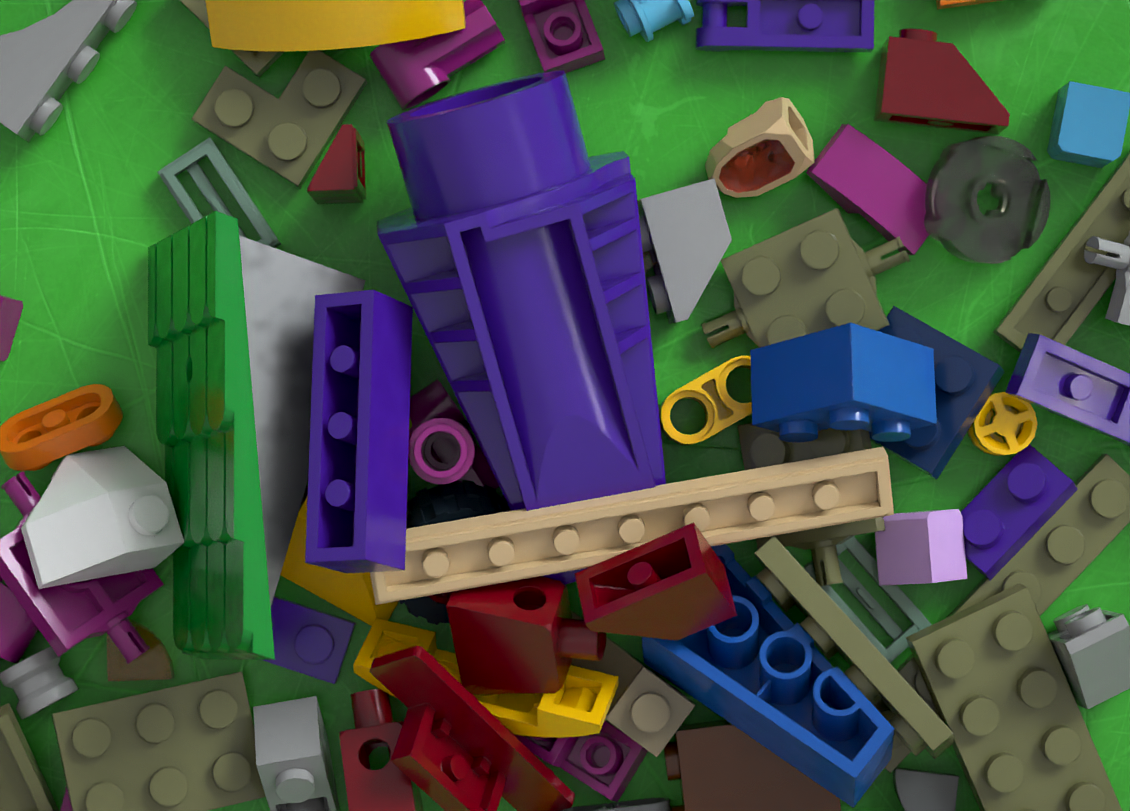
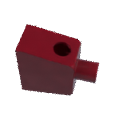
(518, 637)
(374, 727)

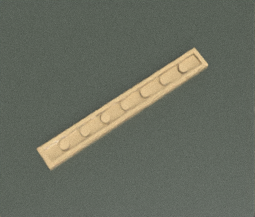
(590, 531)

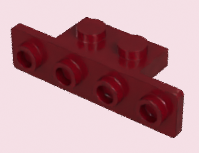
(458, 746)

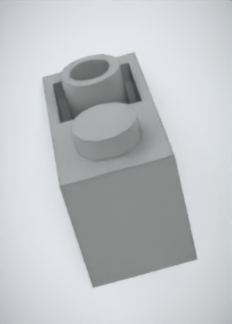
(687, 239)
(1093, 653)
(294, 756)

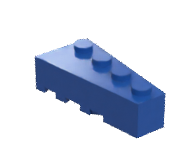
(779, 689)

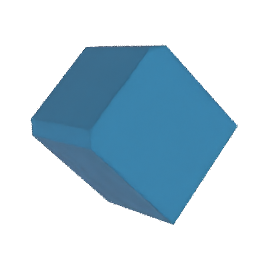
(1088, 124)

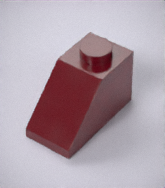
(934, 86)
(658, 588)

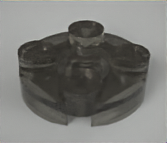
(952, 200)

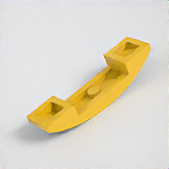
(327, 23)
(570, 712)

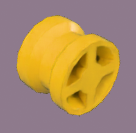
(1012, 419)

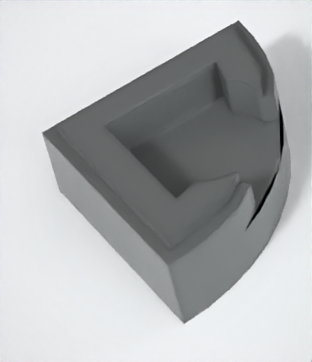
(925, 789)

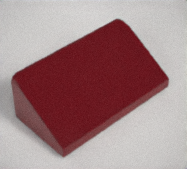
(342, 170)

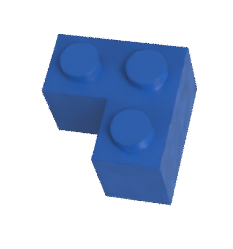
(843, 382)

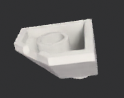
(100, 519)

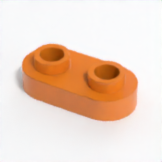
(59, 427)

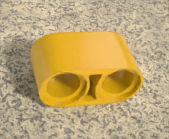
(713, 396)

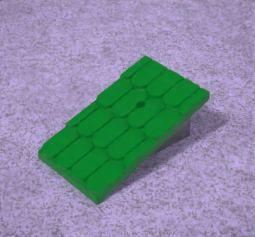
(233, 422)

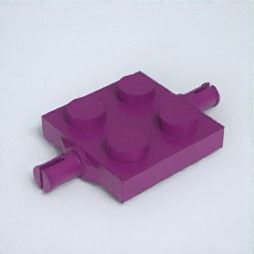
(77, 609)

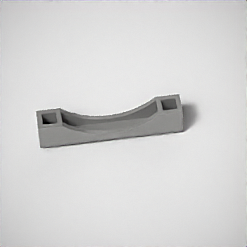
(48, 57)

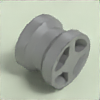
(38, 682)

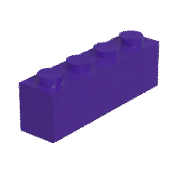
(359, 432)

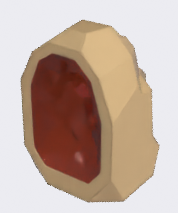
(761, 151)

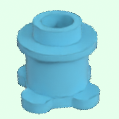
(651, 15)

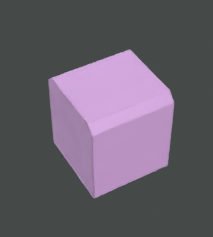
(921, 548)

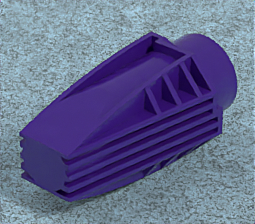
(531, 289)

